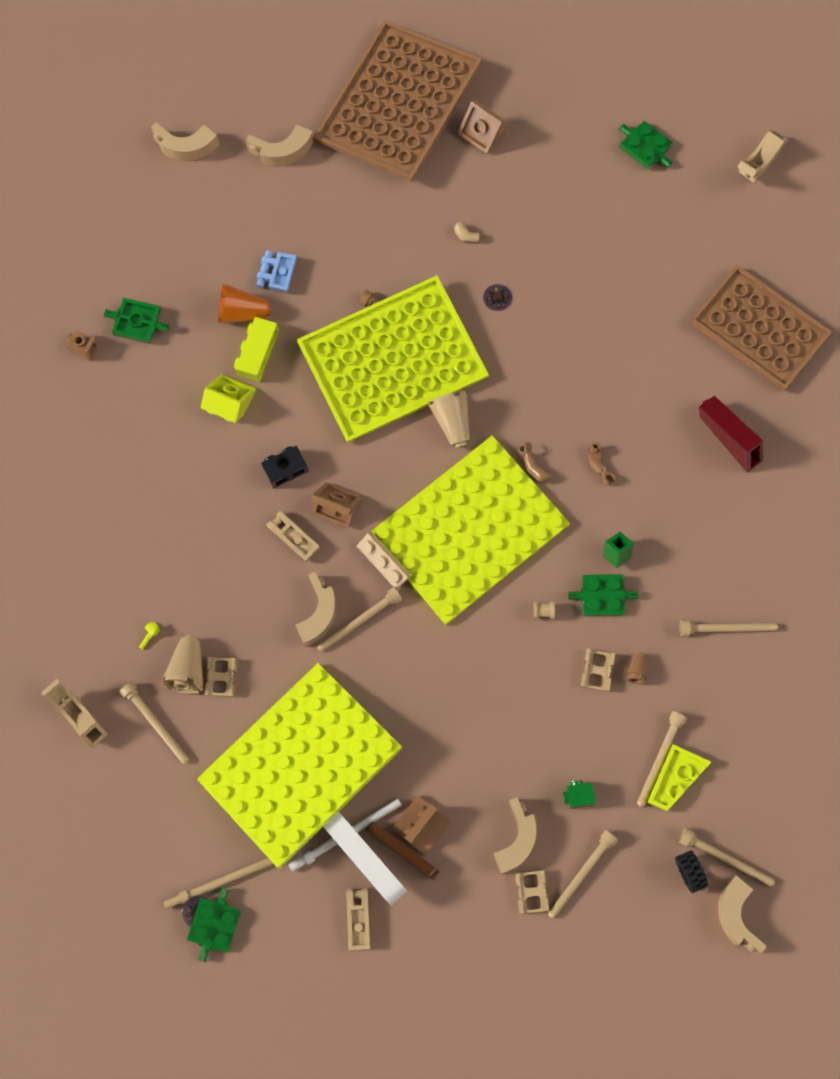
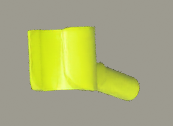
(153, 630)

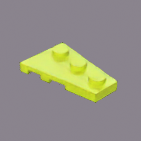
(676, 775)

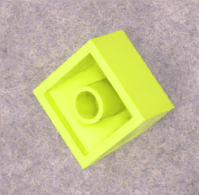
(227, 398)

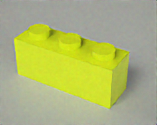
(256, 349)

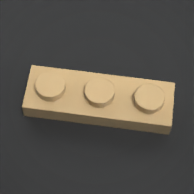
(384, 560)

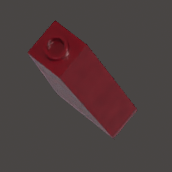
(732, 433)

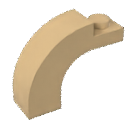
(186, 148)
(284, 152)
(763, 156)
(323, 618)
(75, 712)
(516, 853)
(729, 913)

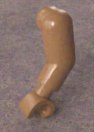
(595, 462)
(533, 469)

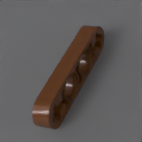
(403, 851)

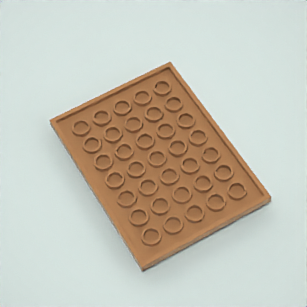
(398, 100)

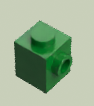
(618, 549)
(579, 795)

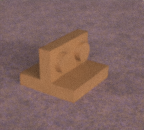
(481, 126)
(335, 504)
(421, 825)

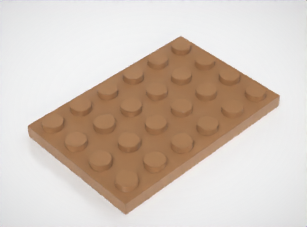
(760, 327)

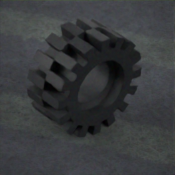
(691, 871)

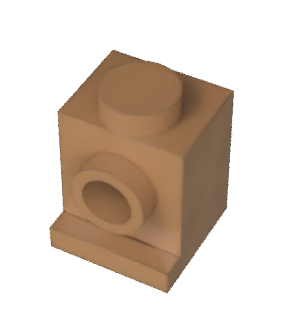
(86, 348)

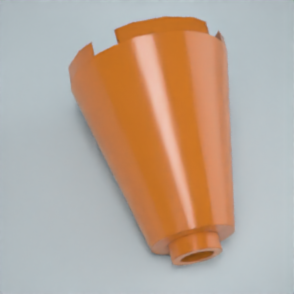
(241, 306)

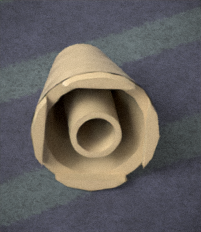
(452, 417)
(185, 667)

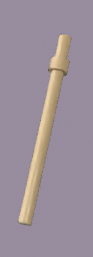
(184, 895)

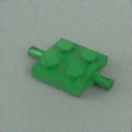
(646, 145)
(136, 320)
(603, 595)
(213, 925)

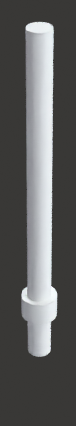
(309, 856)

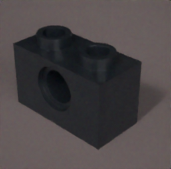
(279, 476)

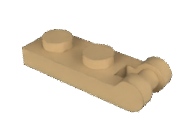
(293, 536)
(358, 919)

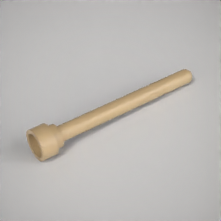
(392, 597)
(687, 627)
(130, 692)
(676, 722)
(689, 838)
(606, 841)

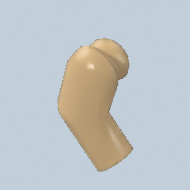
(464, 234)

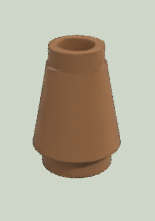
(638, 669)

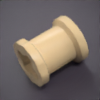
(544, 610)

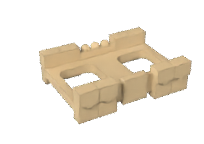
(604, 671)
(228, 677)
(529, 892)

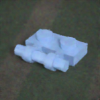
(281, 274)

